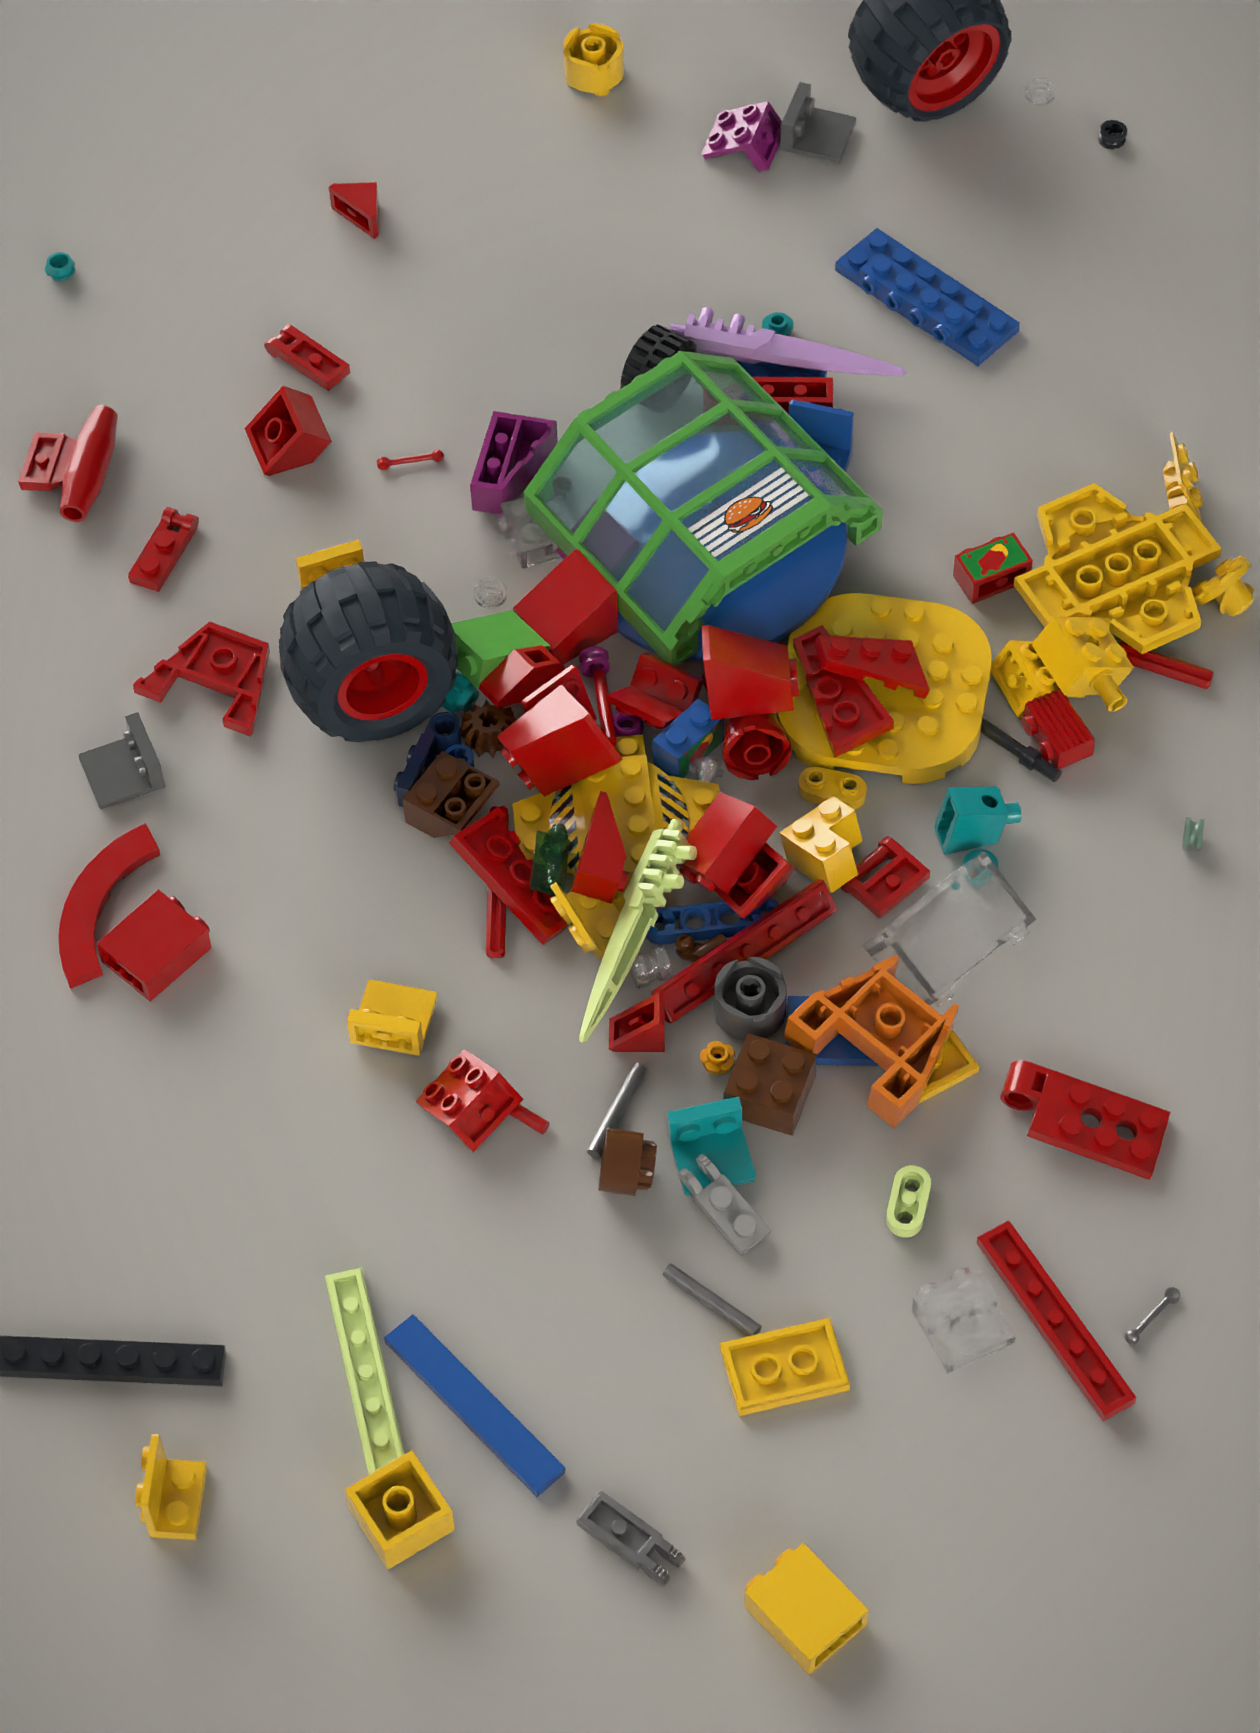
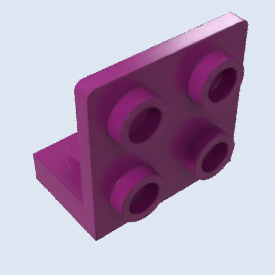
(750, 129)

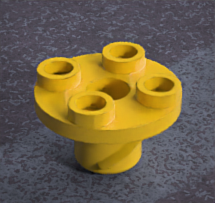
(1227, 587)

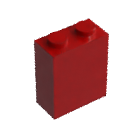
(725, 843)
(154, 944)

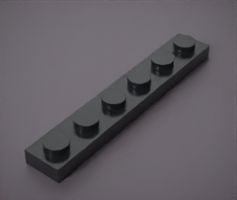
(112, 1360)

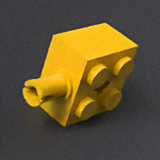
(1084, 658)

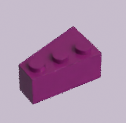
(510, 458)

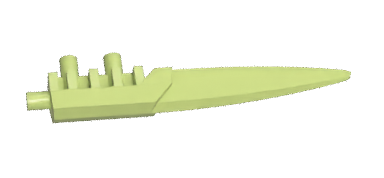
(651, 878)

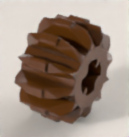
(484, 725)

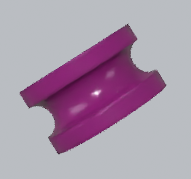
(594, 659)

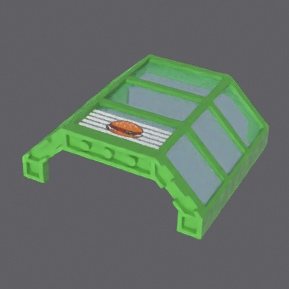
(689, 493)

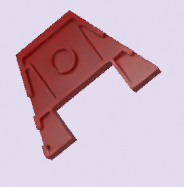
(221, 662)

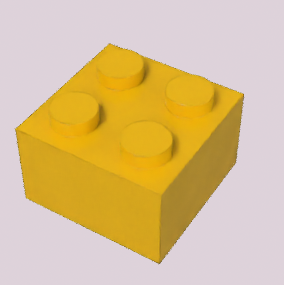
(399, 1509)

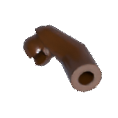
(692, 951)

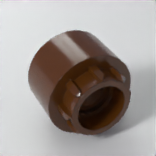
(626, 1162)

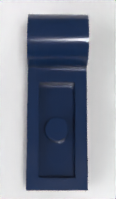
(429, 745)

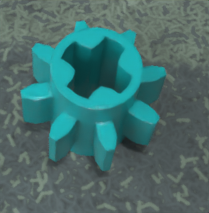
(461, 696)

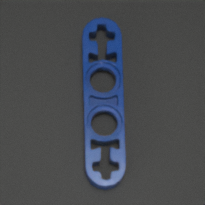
(709, 913)

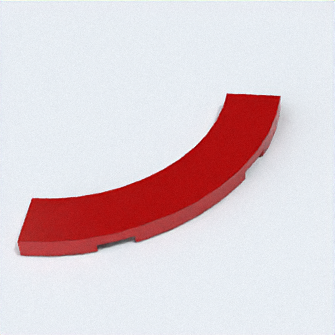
(90, 895)

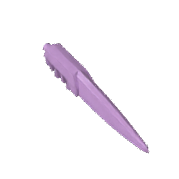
(775, 348)

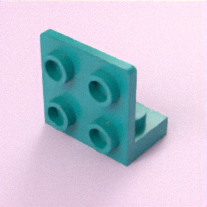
(714, 1132)

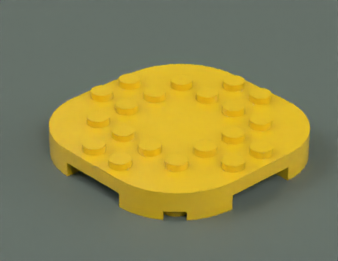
(927, 733)

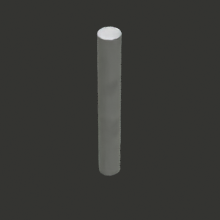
(617, 1108)
(711, 1300)

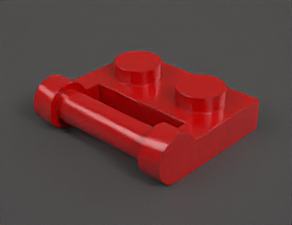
(890, 883)

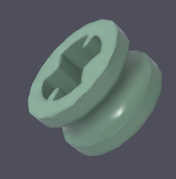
(1193, 833)

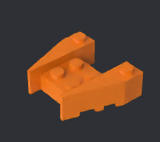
(883, 1023)

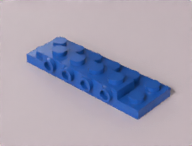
(927, 296)

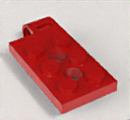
(1058, 1121)

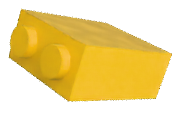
(805, 1607)

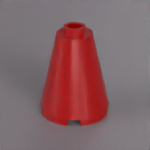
(755, 746)

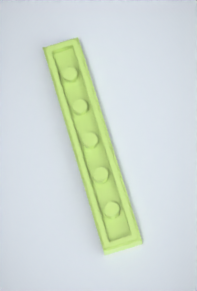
(364, 1368)

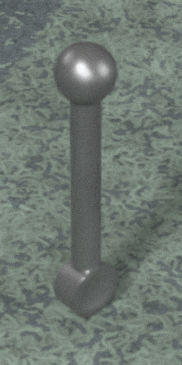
(1170, 1296)

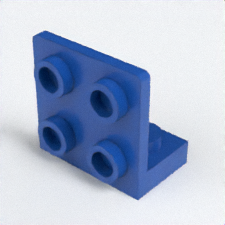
(827, 427)

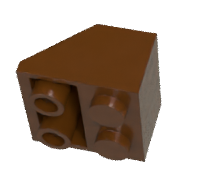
(447, 796)

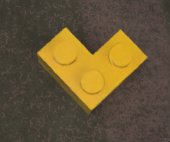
(823, 843)

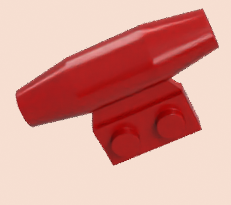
(71, 463)

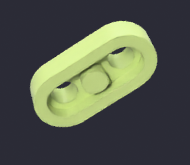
(907, 1203)

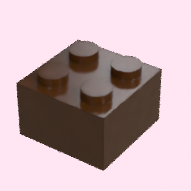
(771, 1083)

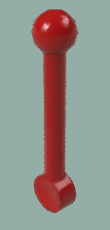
(384, 463)

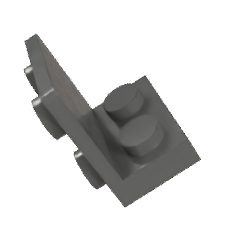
(814, 130)
(123, 767)

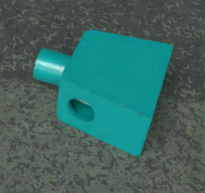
(973, 818)

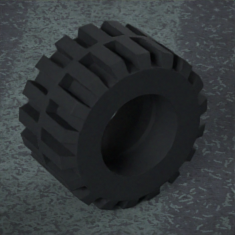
(652, 348)

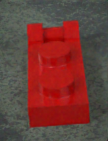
(308, 357)
(163, 549)

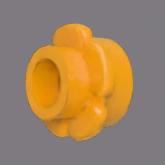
(714, 1065)

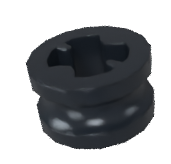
(1112, 142)

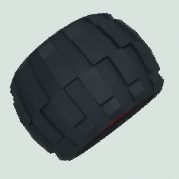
(928, 53)
(368, 651)

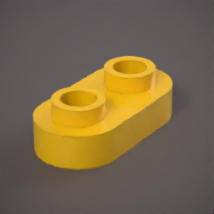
(832, 784)

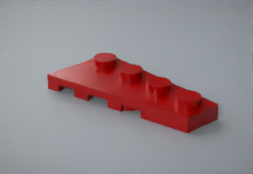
(844, 704)
(504, 868)

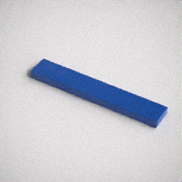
(475, 1405)

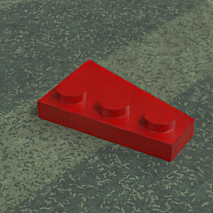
(881, 659)

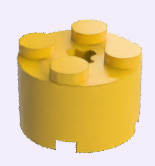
(593, 59)

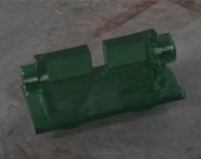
(550, 859)

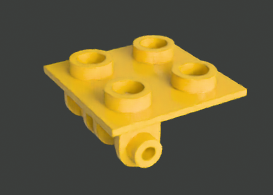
(1181, 479)

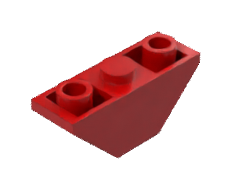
(520, 675)

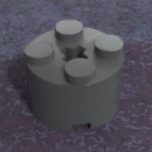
(750, 998)

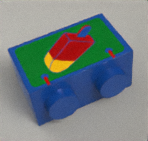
(685, 738)

